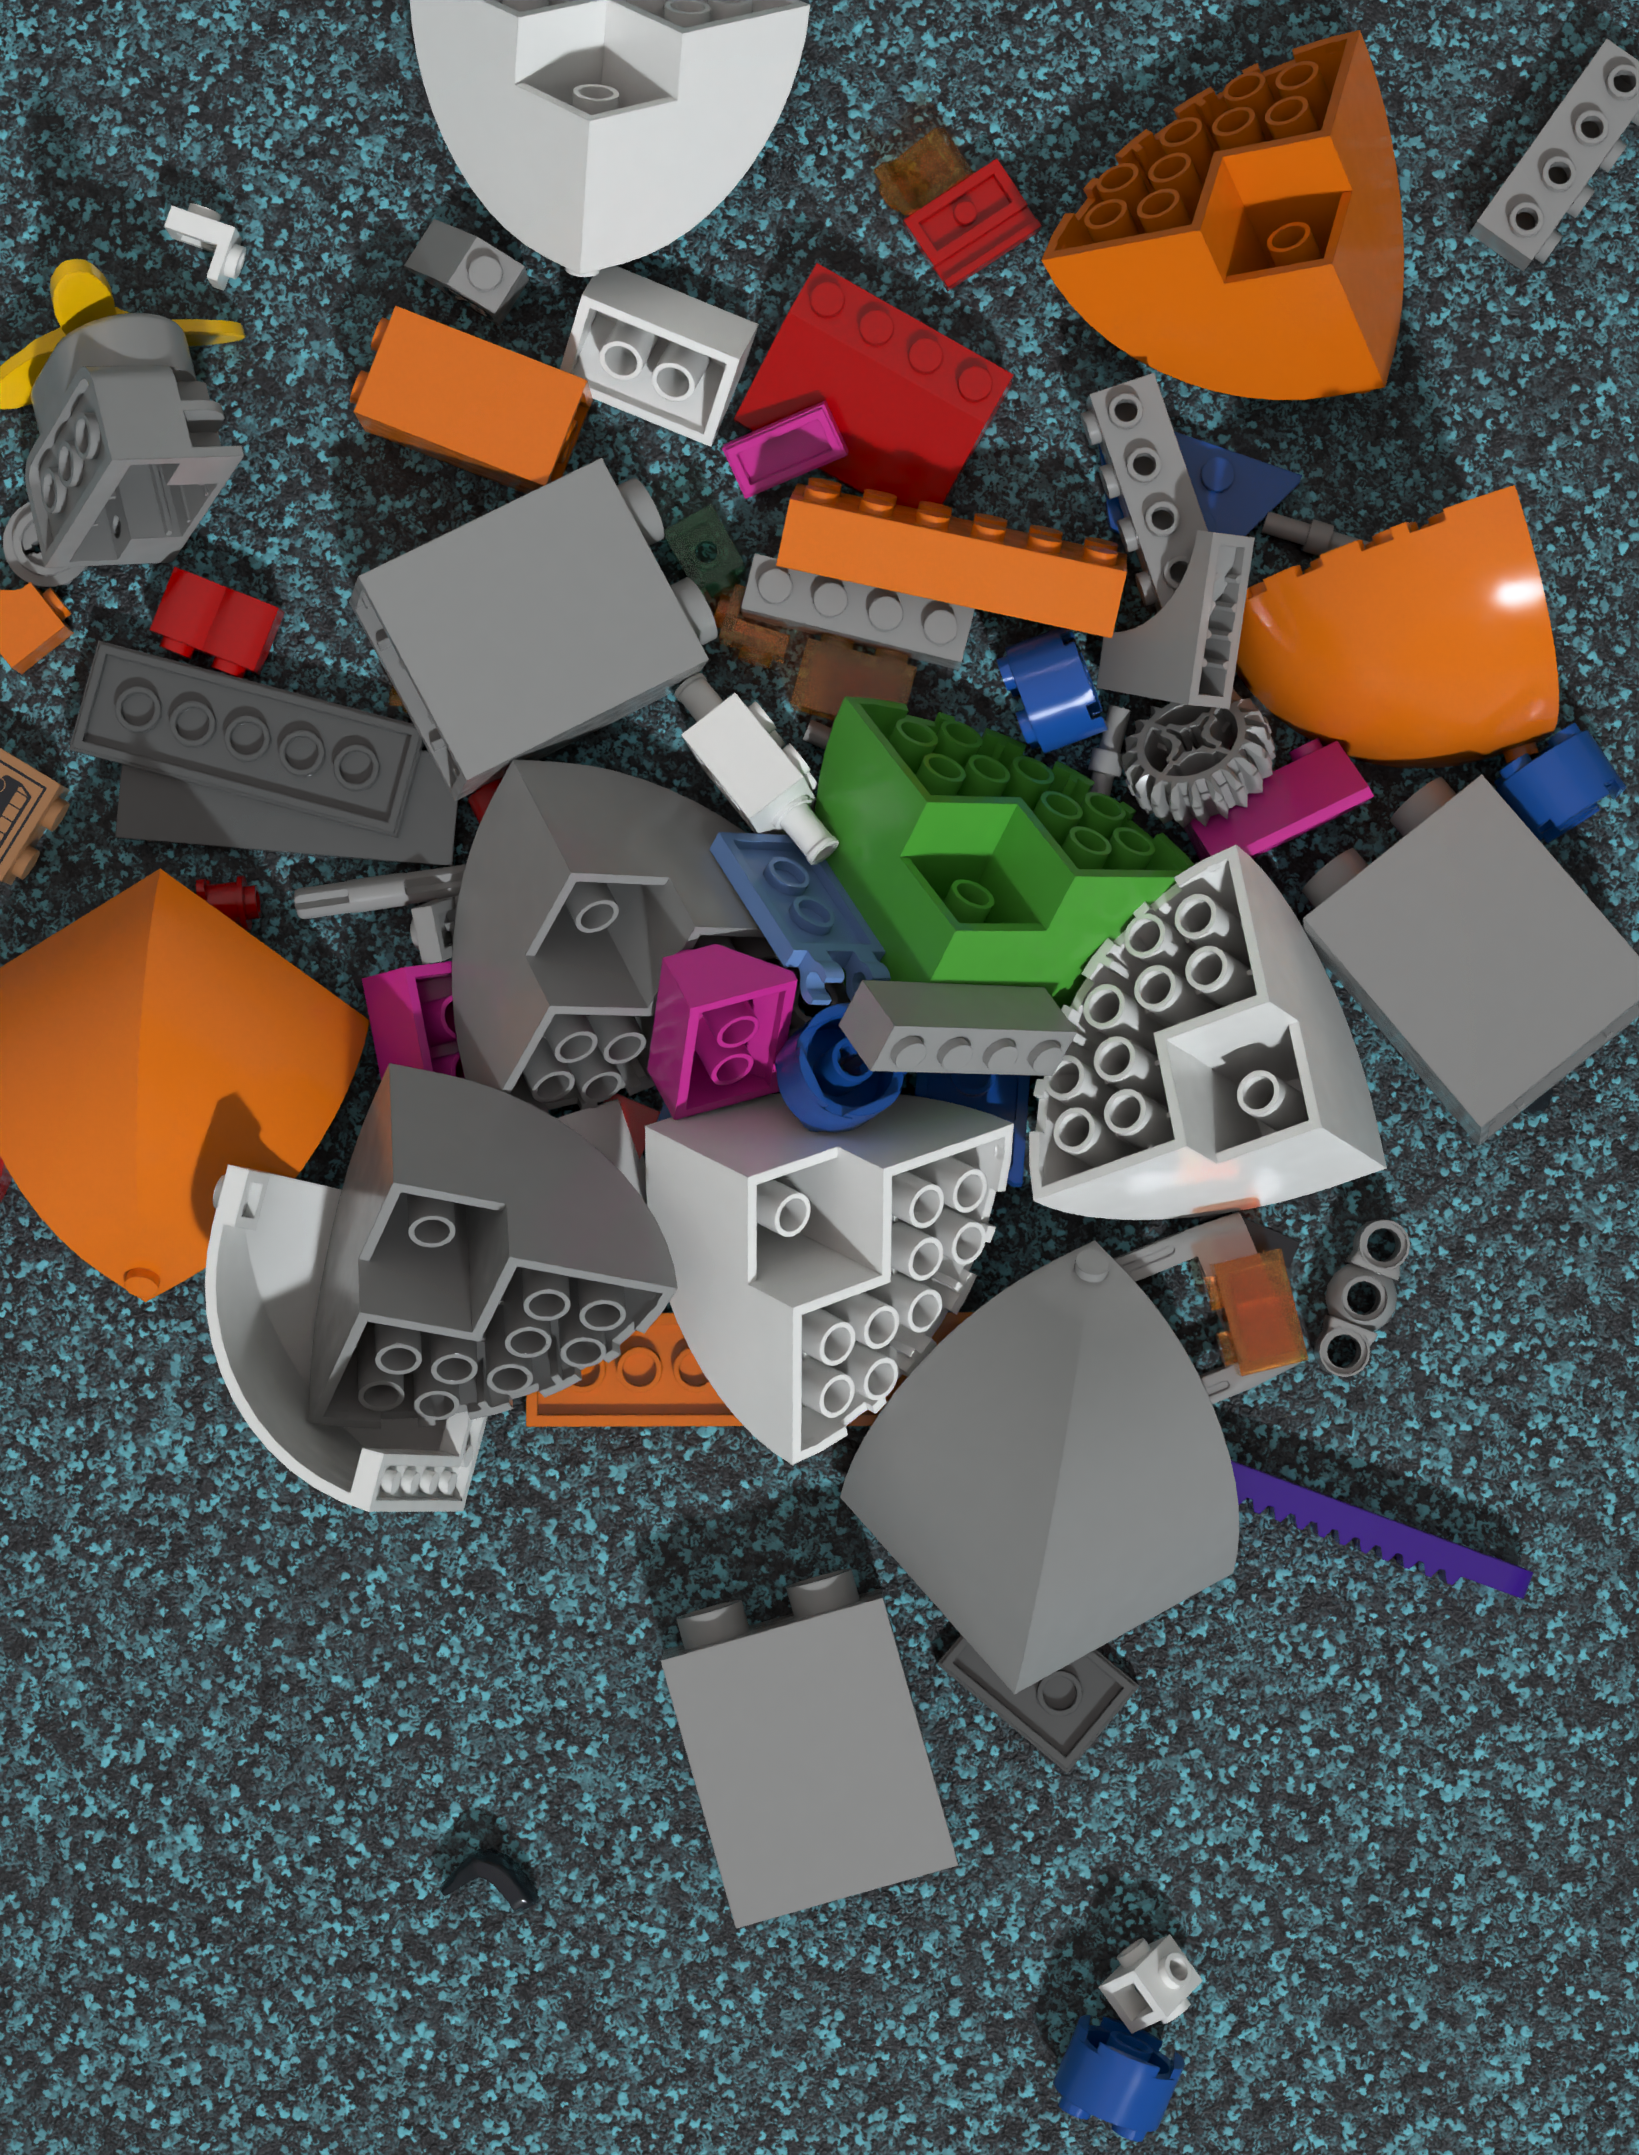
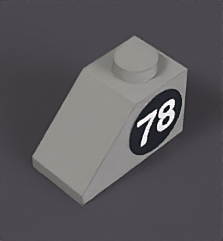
(468, 270)

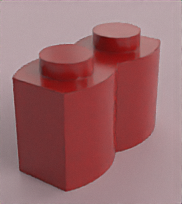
(216, 622)

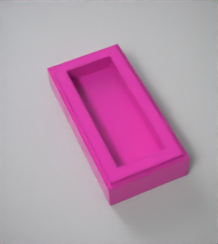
(785, 449)

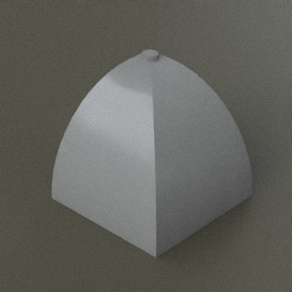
(1052, 1470)

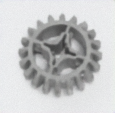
(1201, 769)

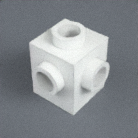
(1161, 1980)

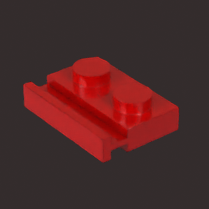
(972, 224)

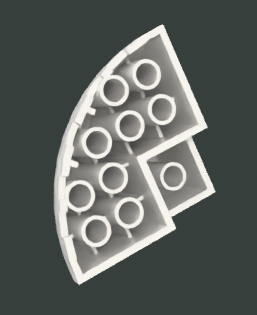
(606, 118)
(1203, 1063)
(820, 1255)

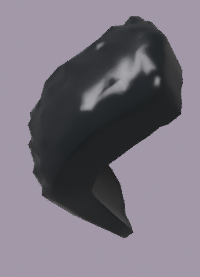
(499, 1871)

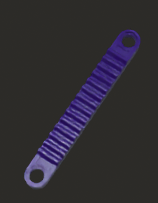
(1372, 1530)

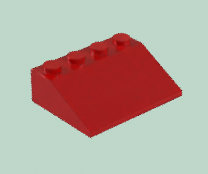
(895, 387)

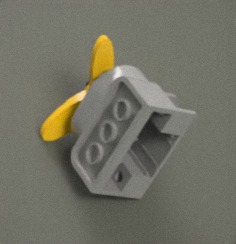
(122, 427)

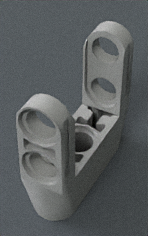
(1207, 1244)

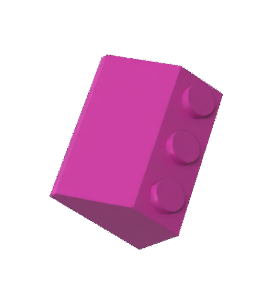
(1293, 801)
(414, 1018)
(718, 1028)

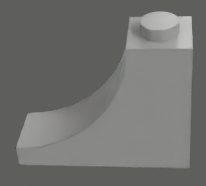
(1194, 640)

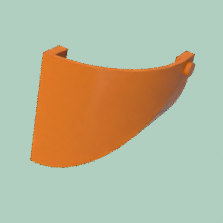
(149, 1062)

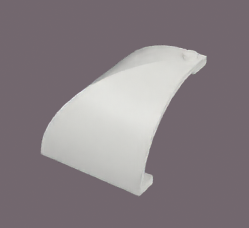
(261, 1319)

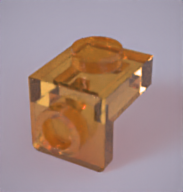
(922, 172)
(756, 643)

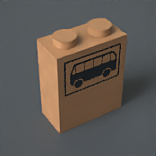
(27, 808)

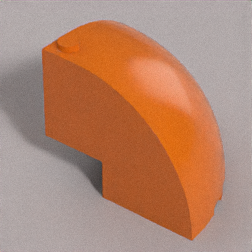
(1251, 235)
(1415, 644)

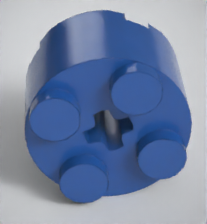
(1054, 690)
(1559, 785)
(817, 1086)
(1117, 2077)

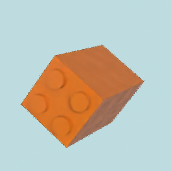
(470, 402)

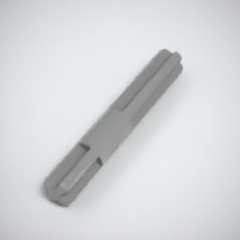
(378, 892)

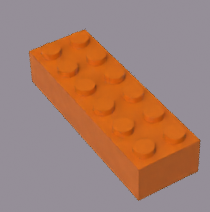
(953, 558)

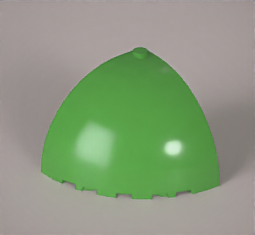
(978, 854)

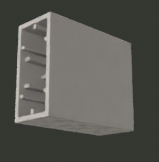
(533, 625)
(1474, 953)
(806, 1749)

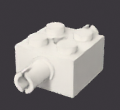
(746, 763)

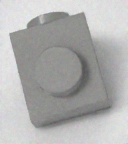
(434, 929)

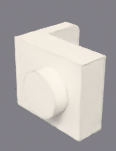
(203, 229)

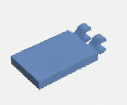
(801, 912)

